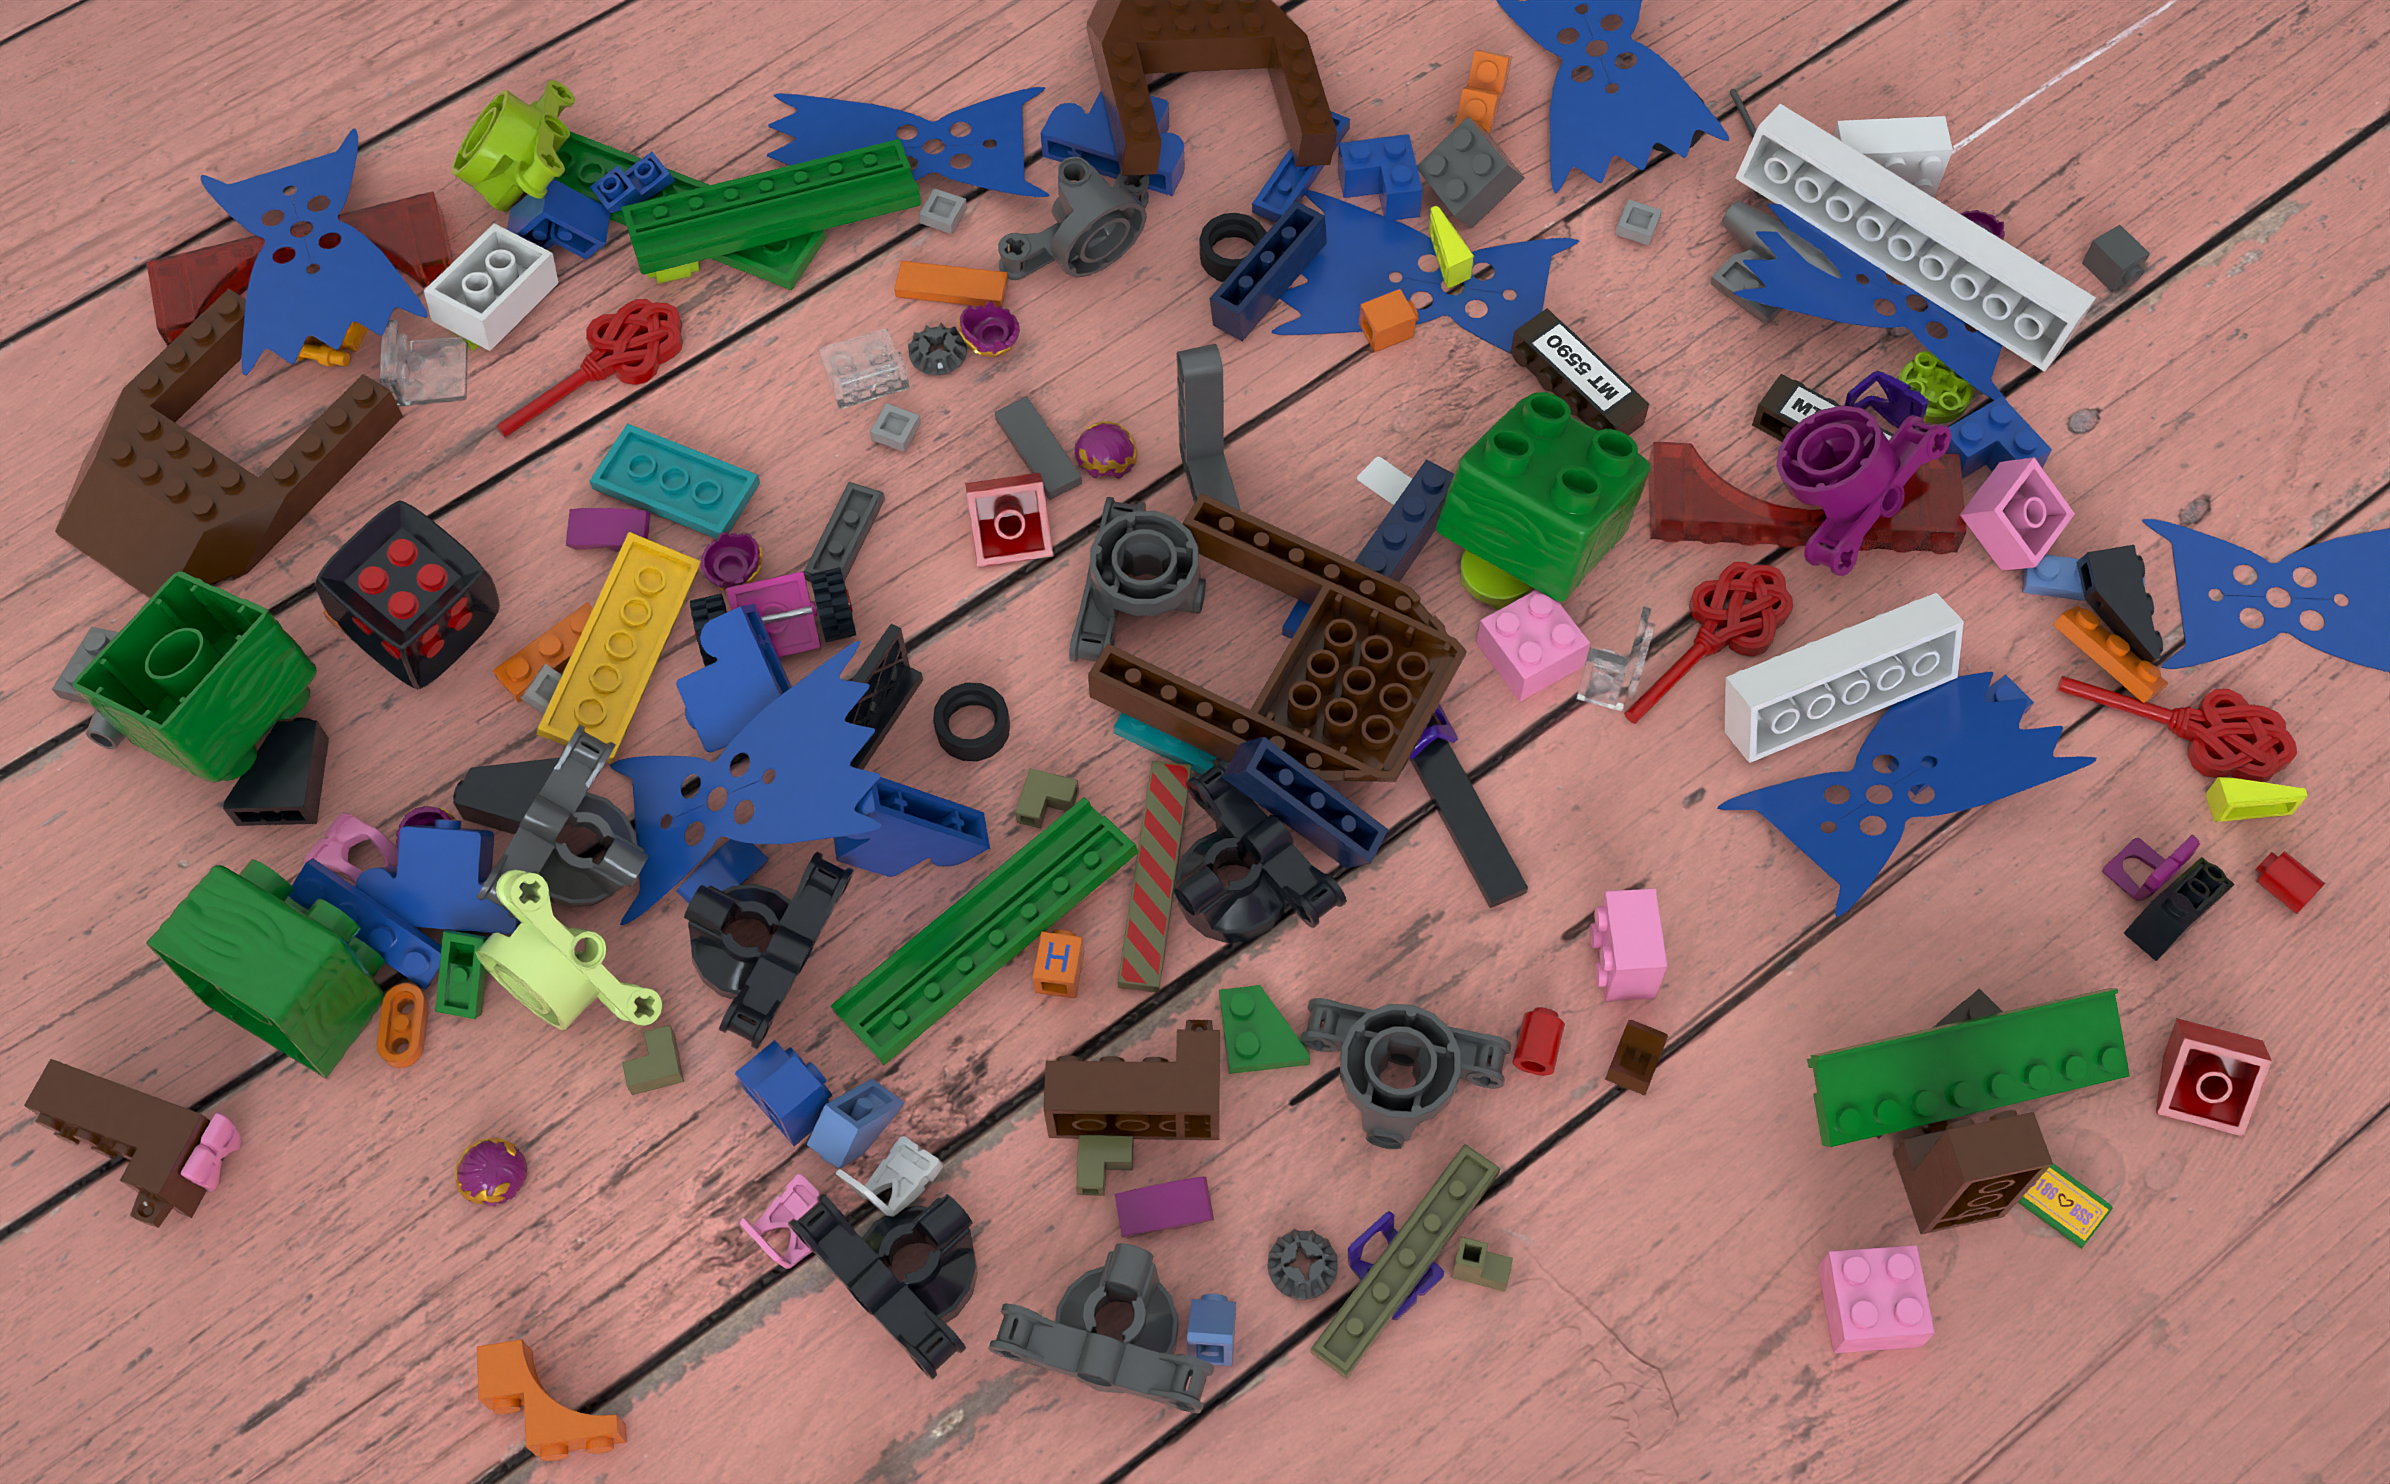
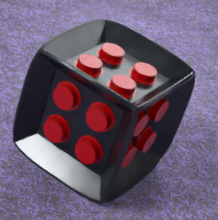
(408, 594)

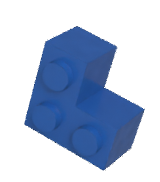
(1382, 168)
(561, 219)
(1995, 436)
(785, 1090)

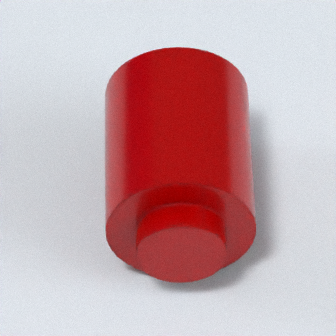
(2288, 880)
(1539, 1042)

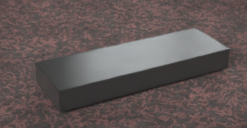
(1038, 447)
(846, 530)

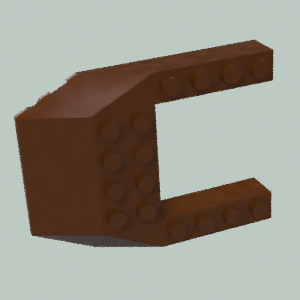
(1197, 36)
(170, 503)
(1347, 687)

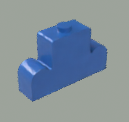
(1089, 136)
(740, 682)
(912, 830)
(439, 879)

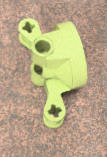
(546, 972)

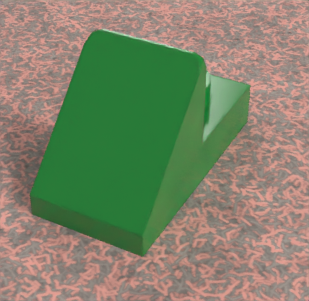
(460, 975)

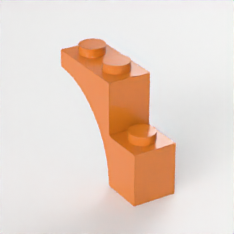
(1484, 88)
(551, 1430)

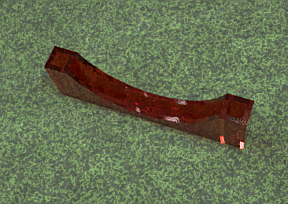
(405, 230)
(1698, 505)

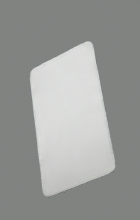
(1384, 479)

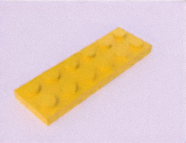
(620, 643)

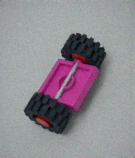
(786, 610)

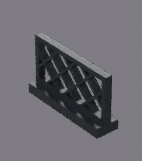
(890, 690)

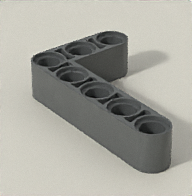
(1202, 424)

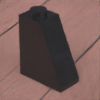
(284, 779)
(501, 793)

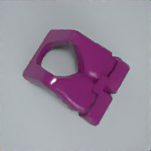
(2163, 869)

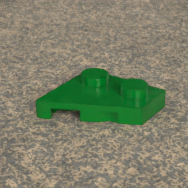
(1257, 1032)

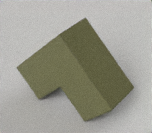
(1044, 791)
(657, 1069)
(1100, 1154)
(1481, 1267)

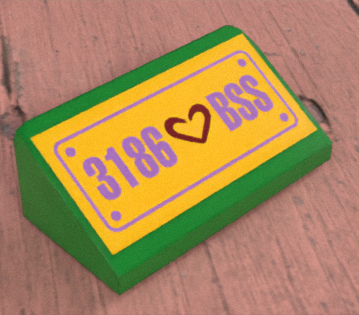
(2066, 1205)

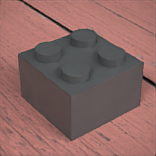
(1470, 172)

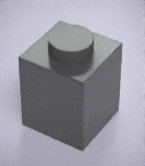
(2116, 258)

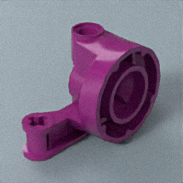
(1853, 473)

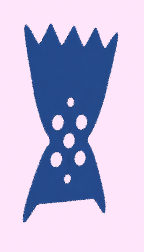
(1596, 125)
(838, 126)
(1367, 249)
(1805, 289)
(284, 299)
(2344, 565)
(1978, 758)
(808, 800)

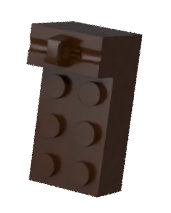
(1139, 1098)
(128, 1124)
(1970, 1169)

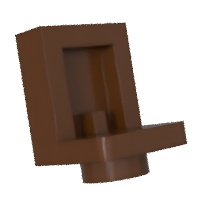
(1636, 1057)

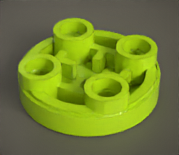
(1945, 390)
(1489, 582)

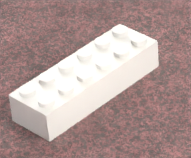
(1842, 677)

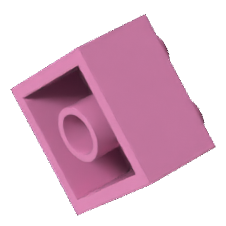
(2017, 514)
(1532, 643)
(1629, 945)
(1875, 1299)

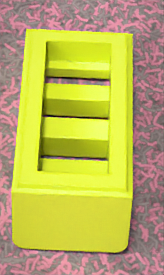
(1451, 251)
(2247, 799)

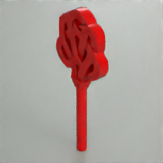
(631, 347)
(1739, 623)
(2215, 734)

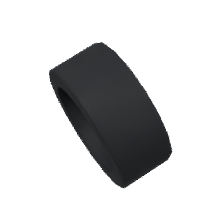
(1224, 227)
(962, 696)

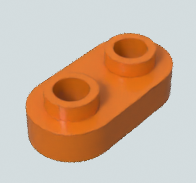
(402, 1028)

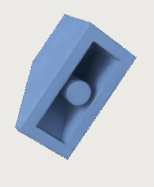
(853, 1123)
(1212, 1329)

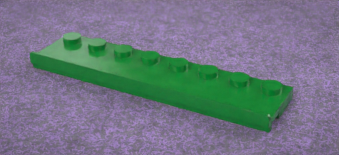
(771, 206)
(983, 930)
(1968, 1067)

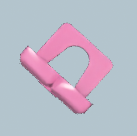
(344, 834)
(216, 1143)
(791, 1205)

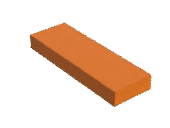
(950, 284)

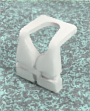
(905, 1170)

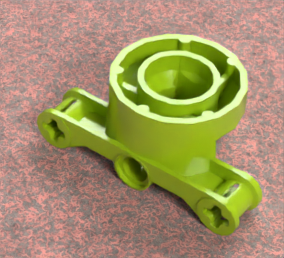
(515, 146)

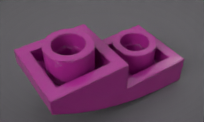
(604, 527)
(1164, 1206)

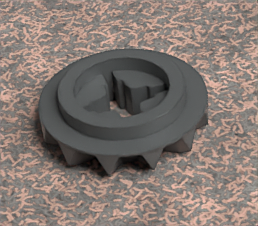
(939, 361)
(1291, 1280)

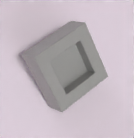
(943, 211)
(1638, 222)
(895, 427)
(542, 688)

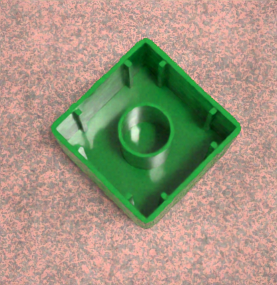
(1544, 495)
(198, 678)
(273, 964)

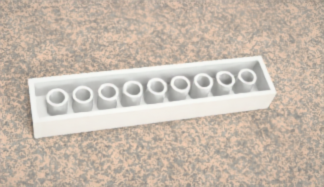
(1914, 237)

